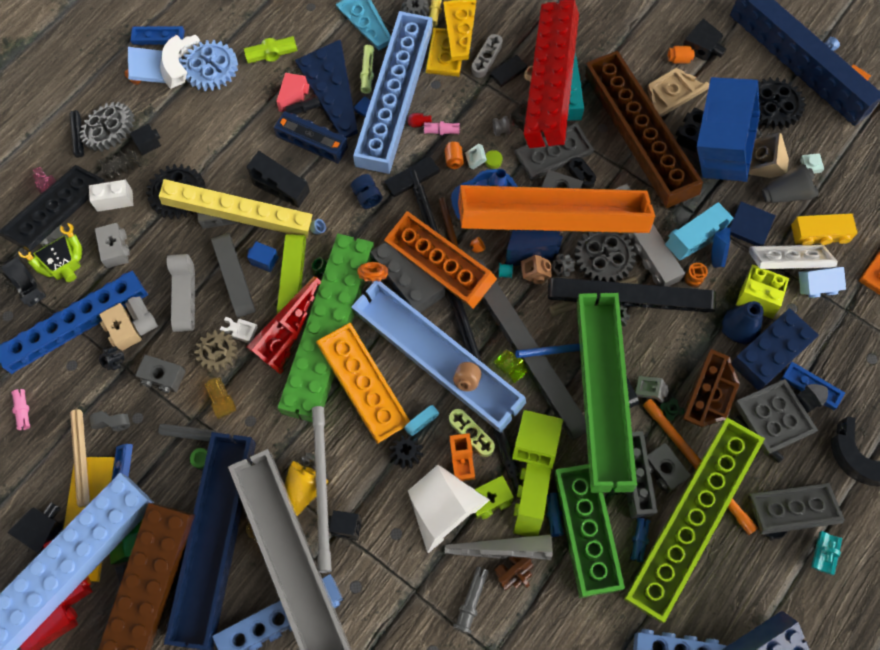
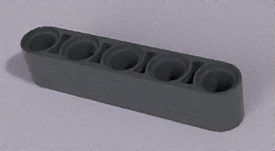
(233, 275)

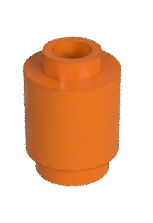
(680, 54)
(453, 155)

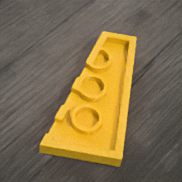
(459, 25)

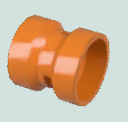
(696, 274)

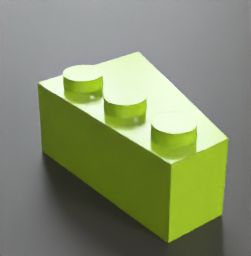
(532, 500)

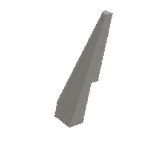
(526, 547)

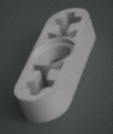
(487, 62)

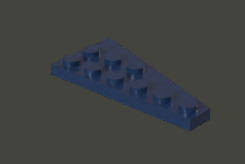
(329, 82)

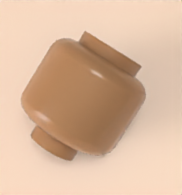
(467, 376)

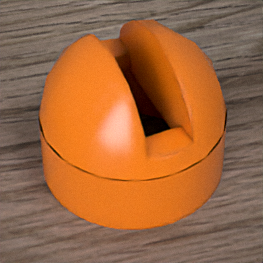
(478, 245)

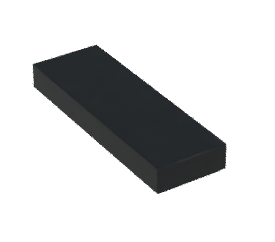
(403, 181)

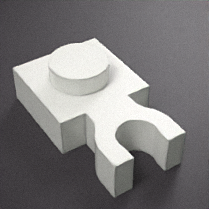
(241, 330)

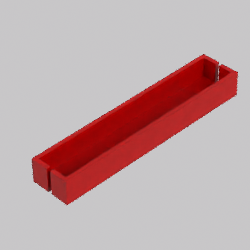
(552, 74)

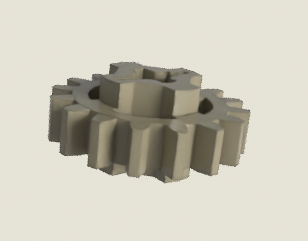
(219, 358)

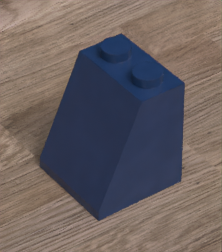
(532, 242)

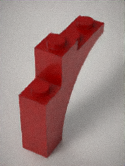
(60, 620)

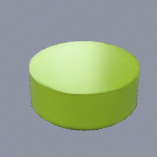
(494, 159)

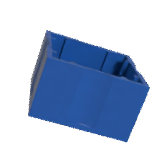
(729, 128)

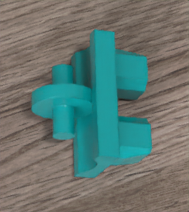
(827, 553)

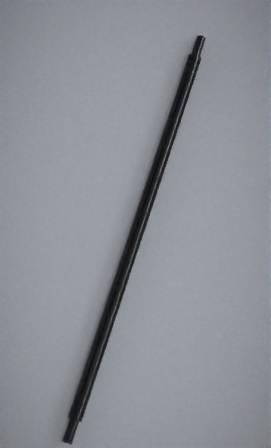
(467, 336)

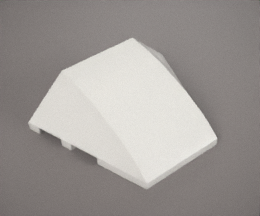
(442, 504)

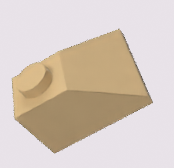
(769, 157)

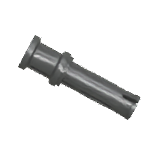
(468, 611)

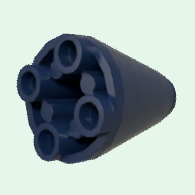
(743, 322)

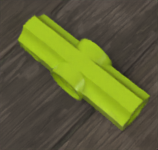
(270, 49)

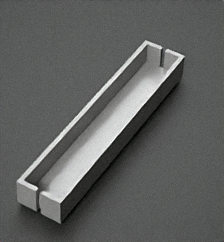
(288, 554)

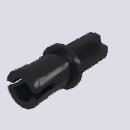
(303, 106)

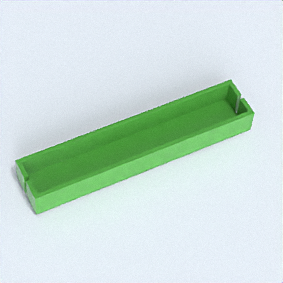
(332, 309)
(605, 394)

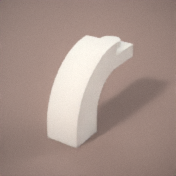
(170, 67)

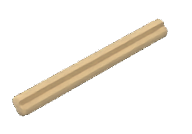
(79, 456)

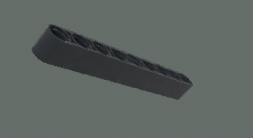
(635, 294)

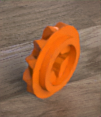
(372, 271)

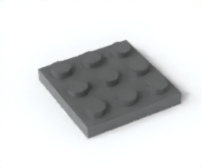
(776, 416)

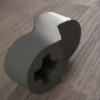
(116, 422)

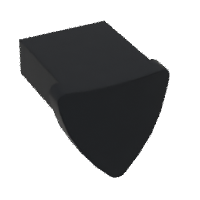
(813, 396)

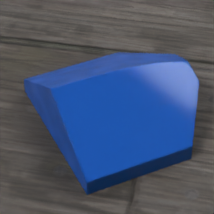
(720, 248)

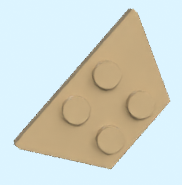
(674, 90)

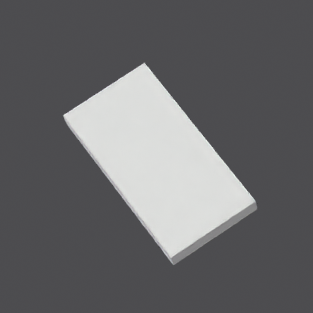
(792, 256)

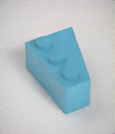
(698, 232)

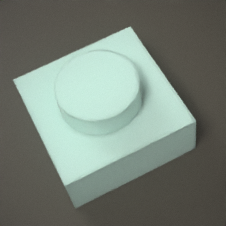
(476, 156)
(813, 161)

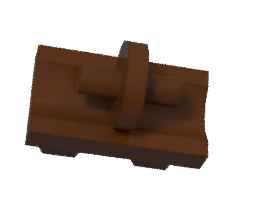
(515, 575)

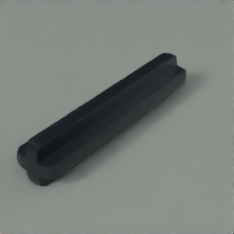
(75, 124)

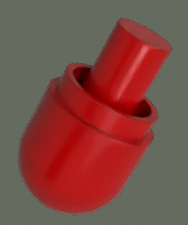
(418, 119)

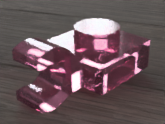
(42, 181)

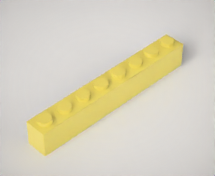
(235, 208)

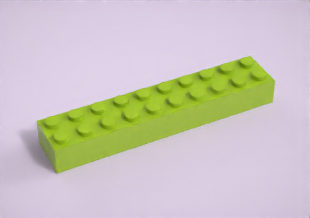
(693, 520)

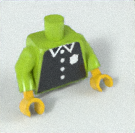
(59, 257)

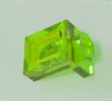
(511, 365)

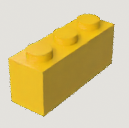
(824, 229)

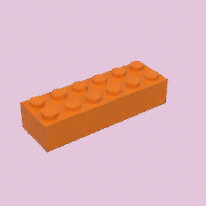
(441, 259)

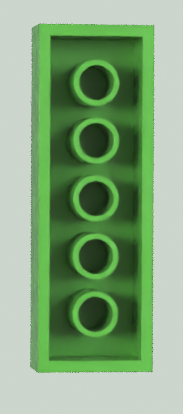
(588, 533)

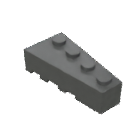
(408, 279)

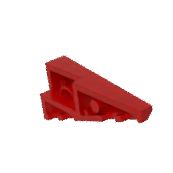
(276, 339)

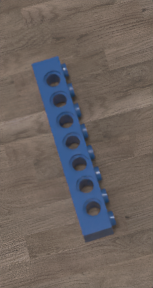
(66, 331)

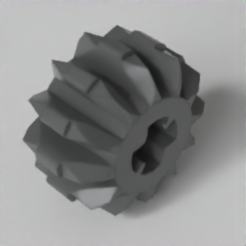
(417, 7)

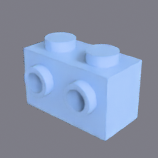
(822, 281)

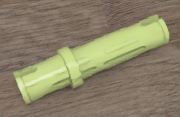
(367, 75)

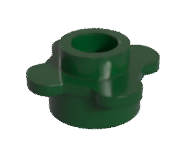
(319, 265)
(673, 403)

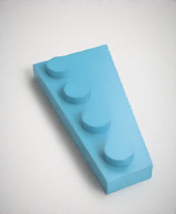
(367, 20)

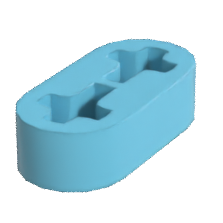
(421, 420)

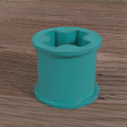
(505, 270)

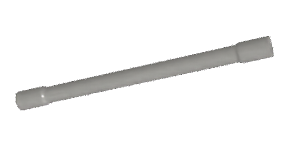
(324, 553)

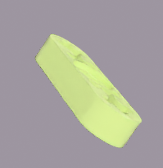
(485, 440)

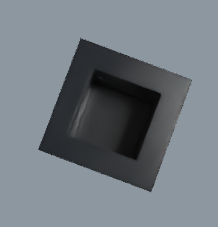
(146, 139)

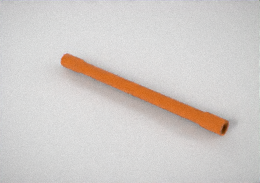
(656, 414)

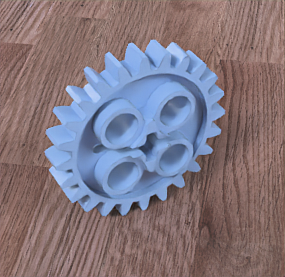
(210, 65)

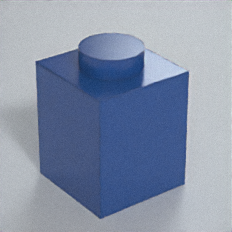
(262, 256)

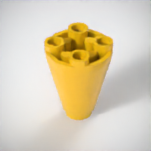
(300, 486)

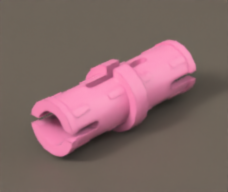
(441, 128)
(20, 409)

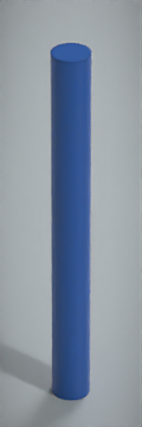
(547, 350)

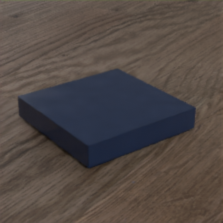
(751, 224)

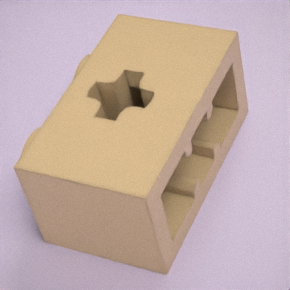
(115, 318)

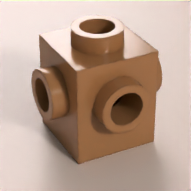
(536, 269)

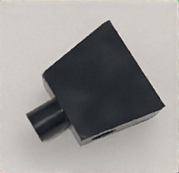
(705, 41)
(37, 527)

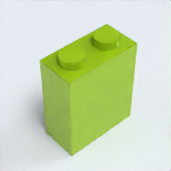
(537, 439)

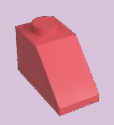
(292, 90)

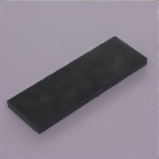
(50, 208)

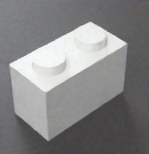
(111, 195)

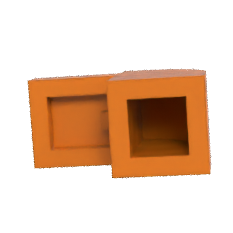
(462, 457)

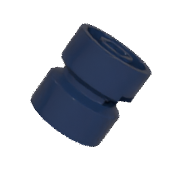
(366, 191)

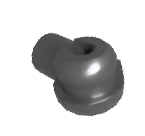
(308, 459)

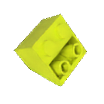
(765, 288)

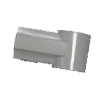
(142, 318)

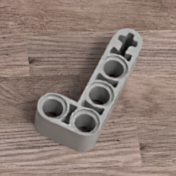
(183, 292)

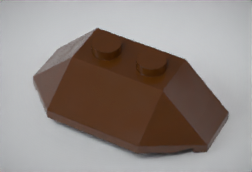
(712, 391)

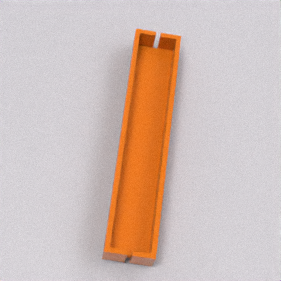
(555, 209)

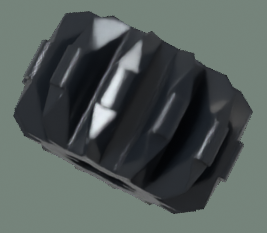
(413, 453)

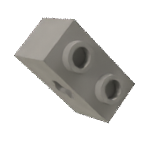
(112, 245)

